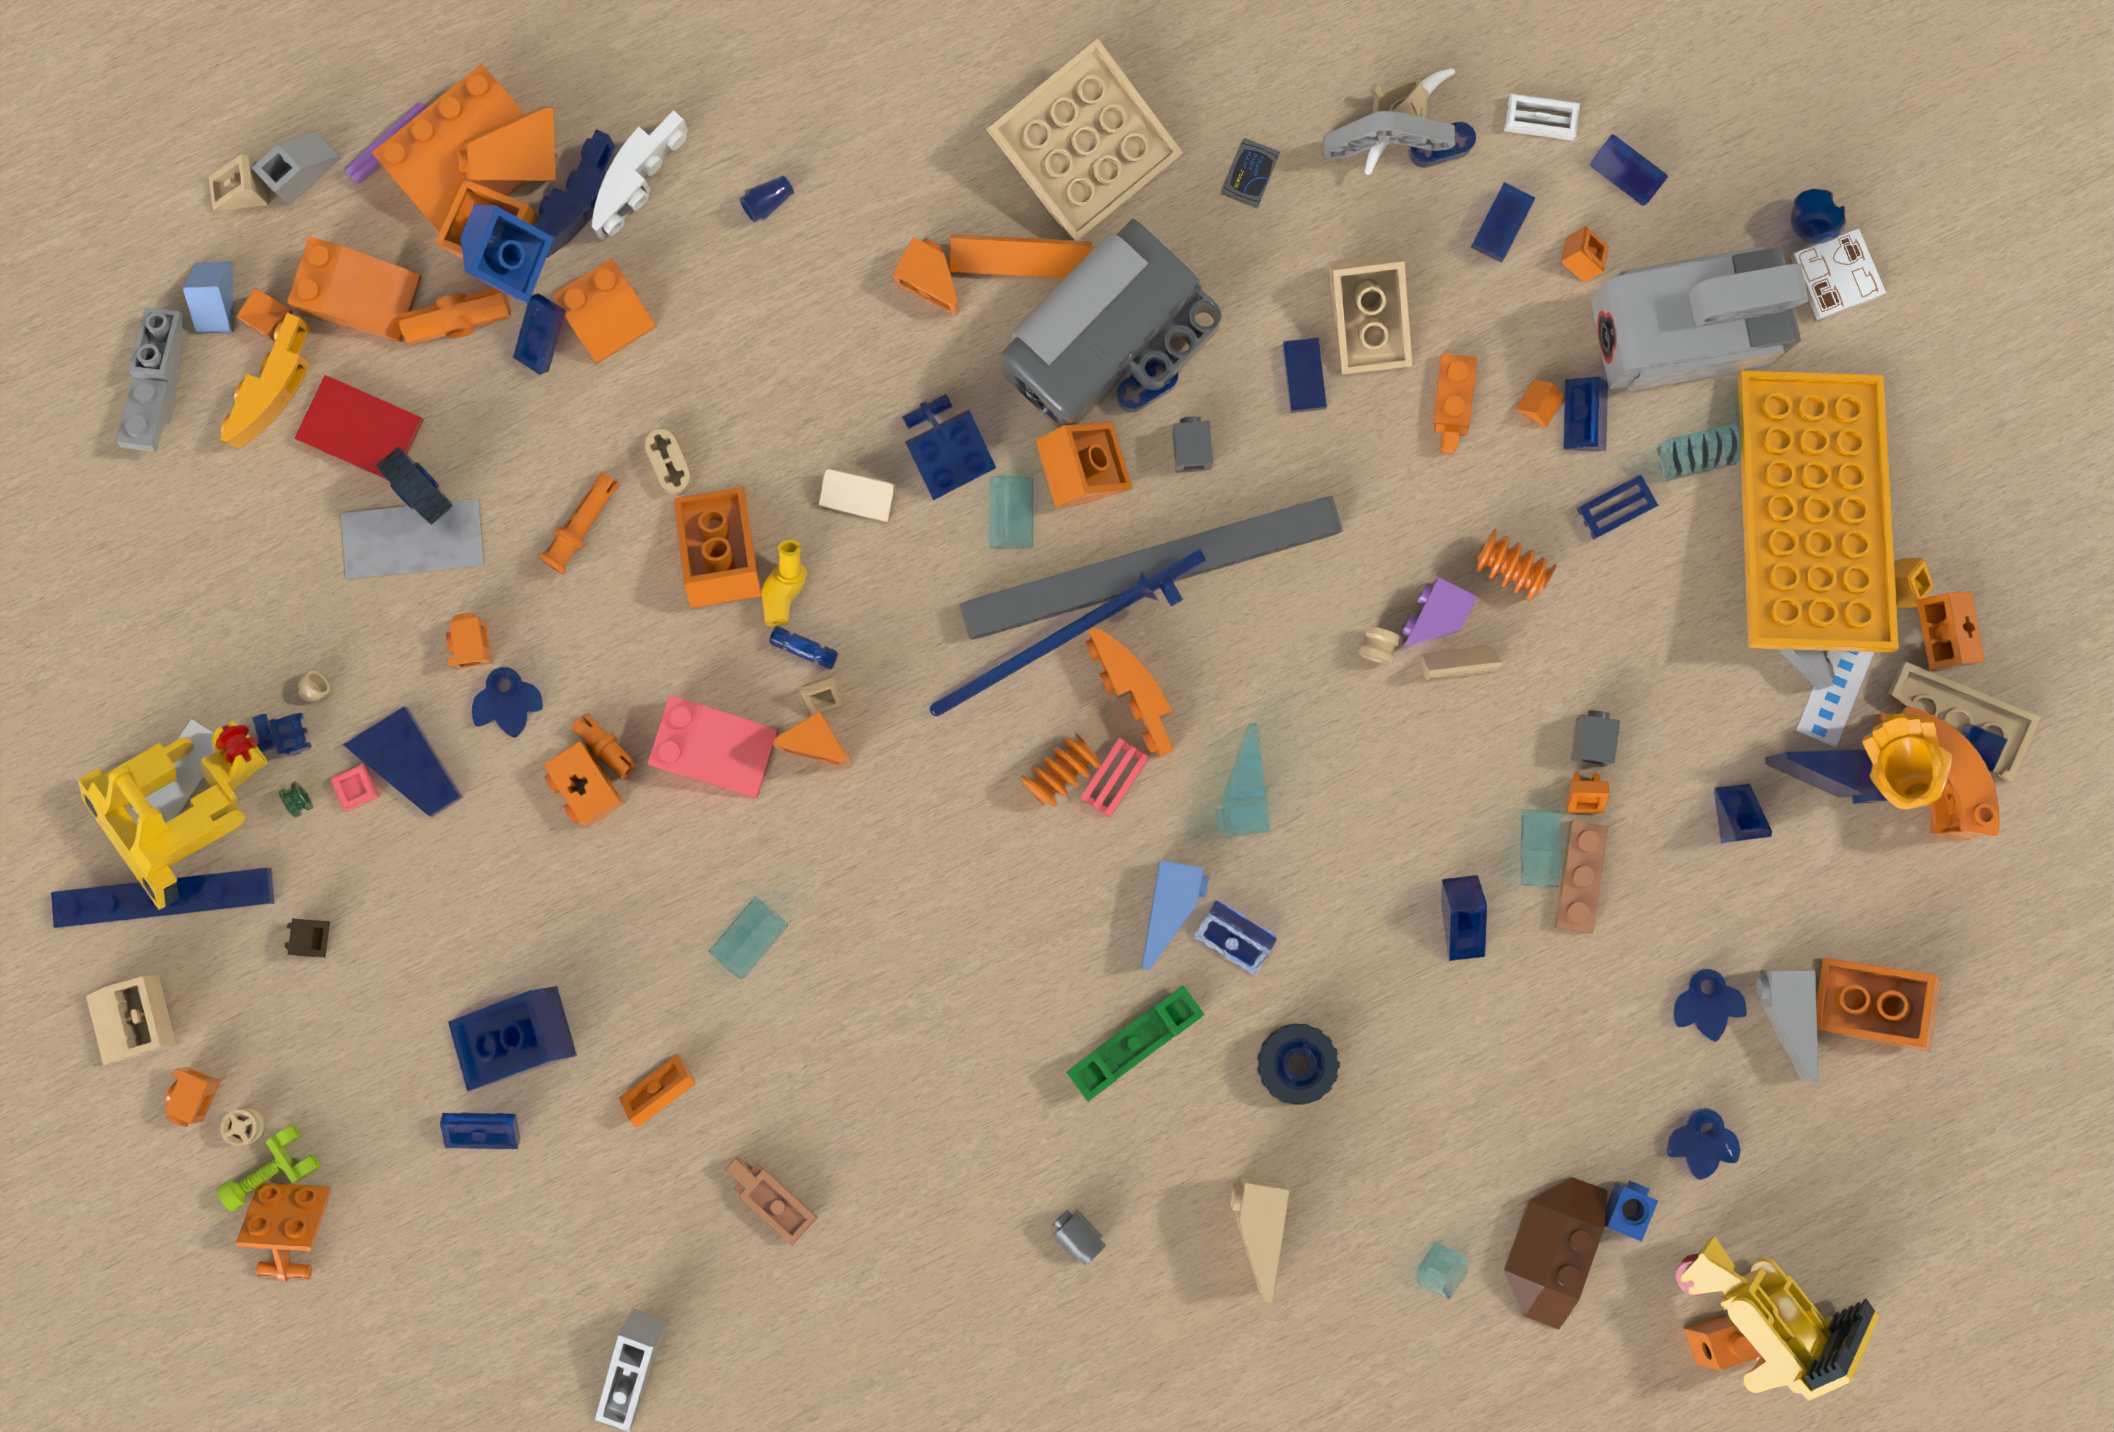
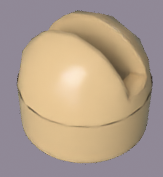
(313, 686)

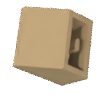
(130, 1019)

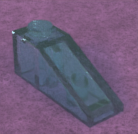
(1244, 798)

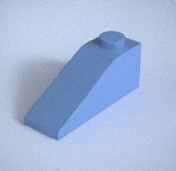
(1174, 899)

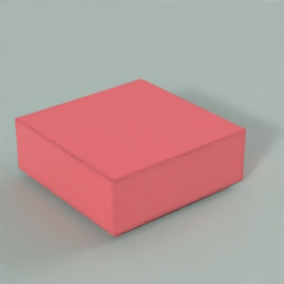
(355, 787)

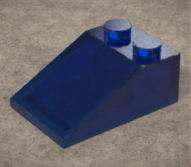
(1833, 771)
(512, 1037)

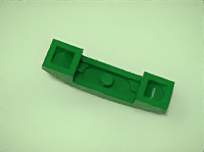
(1134, 1043)

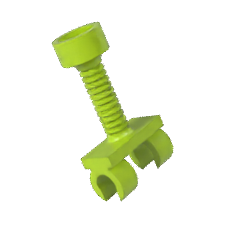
(233, 1194)

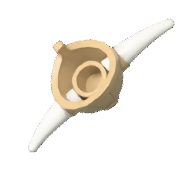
(1405, 98)

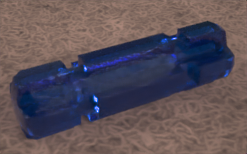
(803, 647)

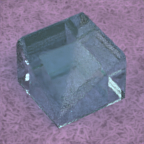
(1442, 1270)

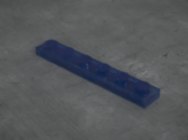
(132, 902)

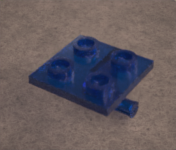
(949, 451)

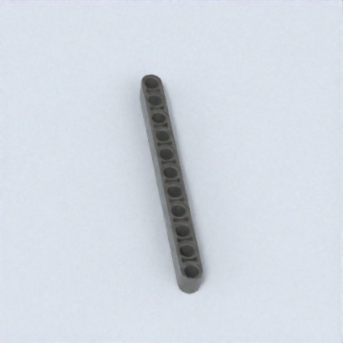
(1112, 577)

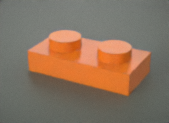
(657, 1090)

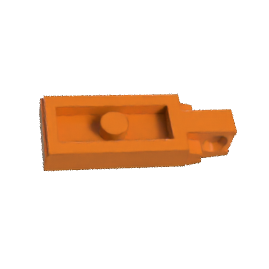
(1453, 399)

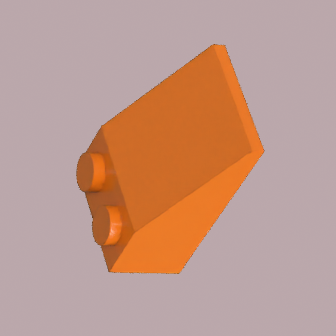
(352, 289)
(716, 547)
(1877, 1003)

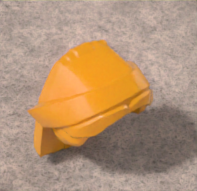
(1908, 761)

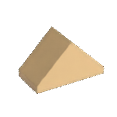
(237, 186)

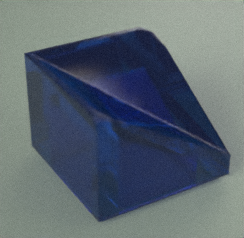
(1986, 743)

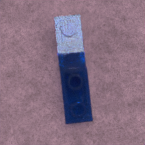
(568, 212)

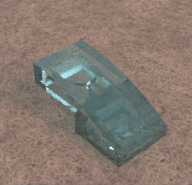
(1540, 847)

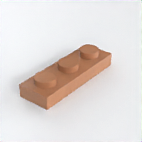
(1581, 877)

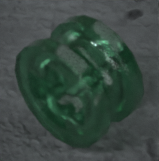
(295, 799)

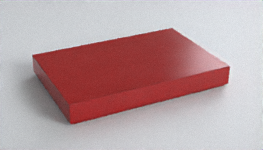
(356, 425)

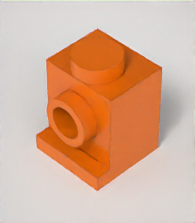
(468, 641)
(190, 1096)

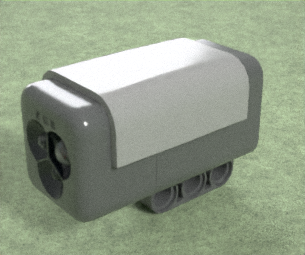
(1107, 321)

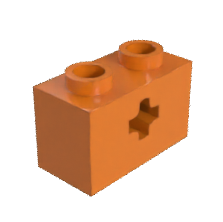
(1950, 630)
(600, 795)

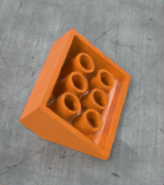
(425, 150)

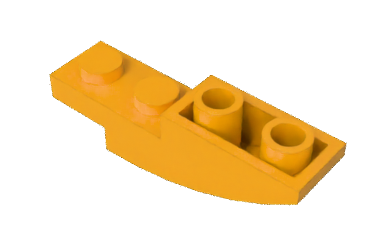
(264, 398)

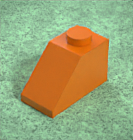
(927, 274)

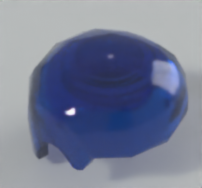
(1817, 217)

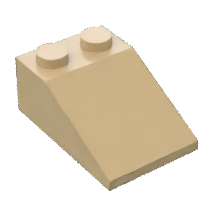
(1371, 313)
(1261, 1217)

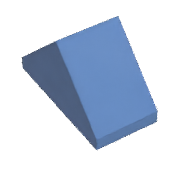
(210, 296)

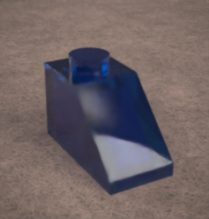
(1464, 917)

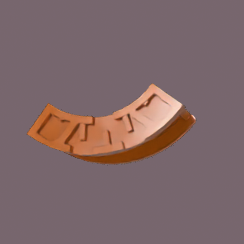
(1969, 798)

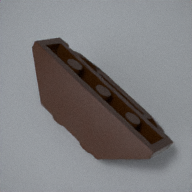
(1556, 1249)

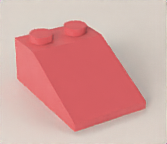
(712, 746)

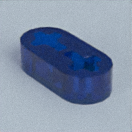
(1443, 156)
(1147, 396)

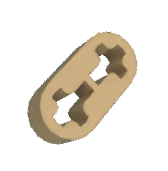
(661, 465)

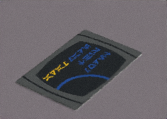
(1250, 172)

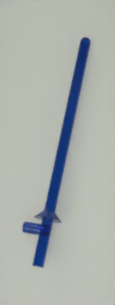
(1145, 588)

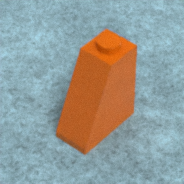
(514, 150)

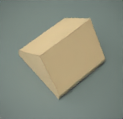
(822, 695)

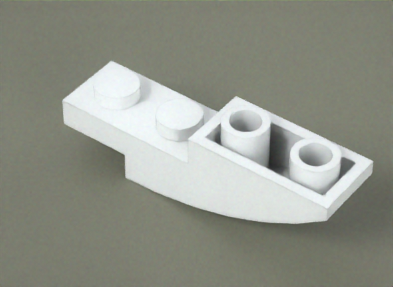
(624, 182)

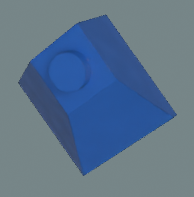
(504, 250)

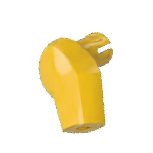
(783, 584)

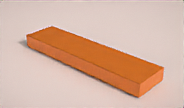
(1015, 255)

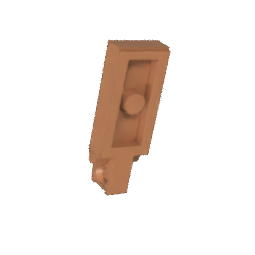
(771, 1200)

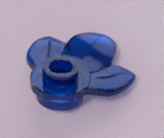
(506, 707)
(1708, 1010)
(1704, 1149)

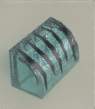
(1700, 452)

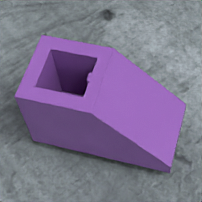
(1441, 613)

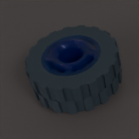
(414, 485)
(1321, 1064)

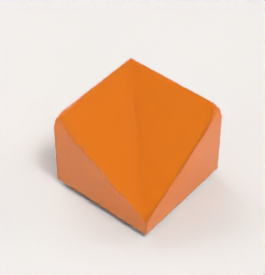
(1584, 254)
(262, 313)

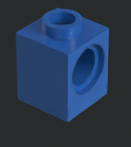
(1637, 1224)

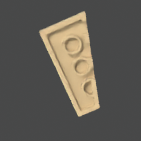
(1964, 705)

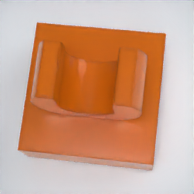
(1587, 795)

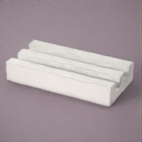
(1538, 129)

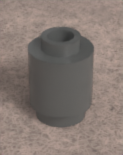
(1078, 1236)

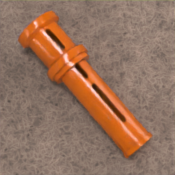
(570, 537)

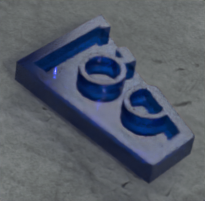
(407, 761)

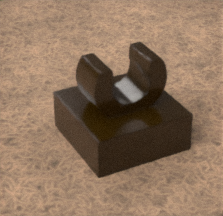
(308, 937)

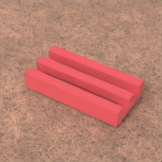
(1131, 752)

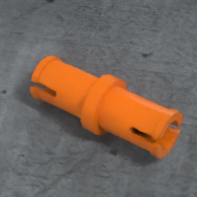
(604, 746)

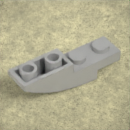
(154, 381)

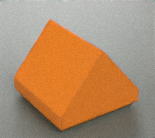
(1540, 402)

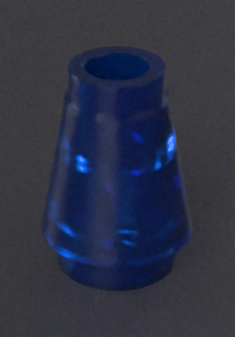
(765, 198)

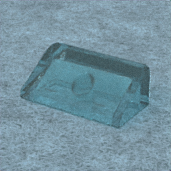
(1011, 512)
(748, 938)

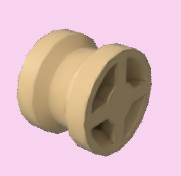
(1379, 645)
(234, 1128)

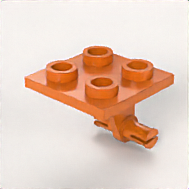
(284, 1220)

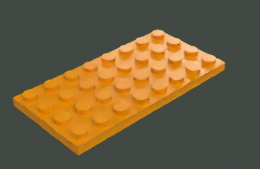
(1817, 512)

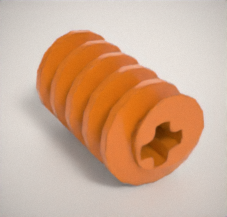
(1513, 566)
(1061, 771)

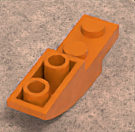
(1126, 676)

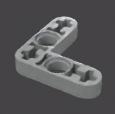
(1390, 127)

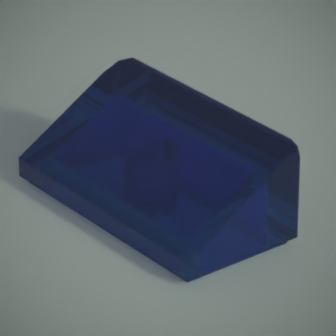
(1628, 170)
(1585, 414)
(1235, 937)

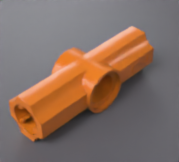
(454, 316)

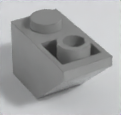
(295, 165)

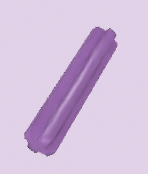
(366, 162)

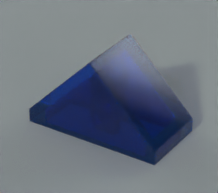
(1740, 814)

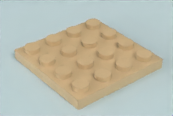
(1084, 140)

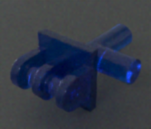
(286, 734)

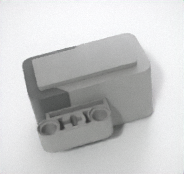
(1698, 317)

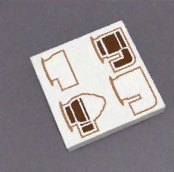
(1839, 274)

